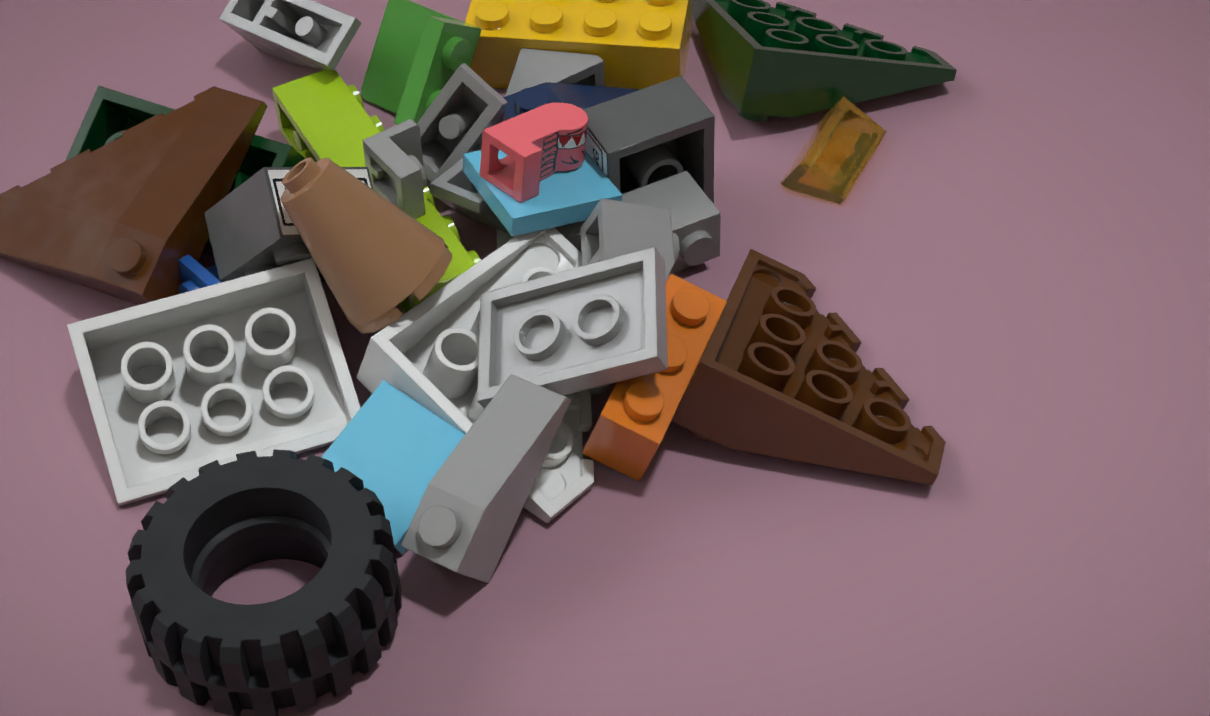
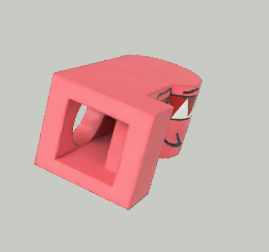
(535, 146)

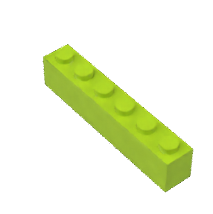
(329, 121)

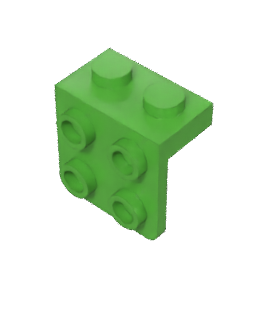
(415, 58)

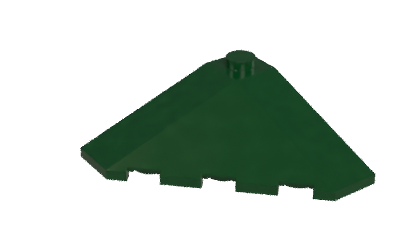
(799, 65)

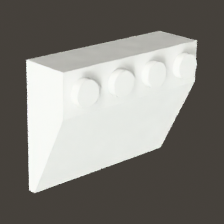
(214, 377)

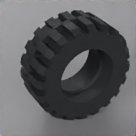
(277, 649)

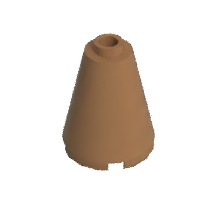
(362, 243)

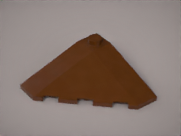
(136, 204)
(794, 388)

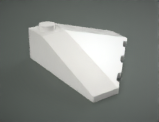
(436, 351)

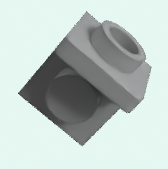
(397, 166)

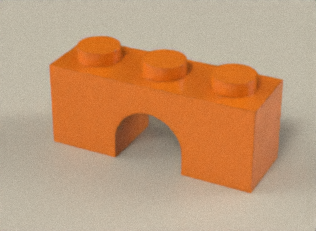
(644, 406)

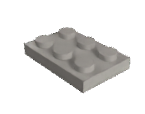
(576, 327)

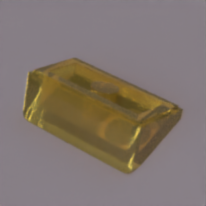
(835, 154)

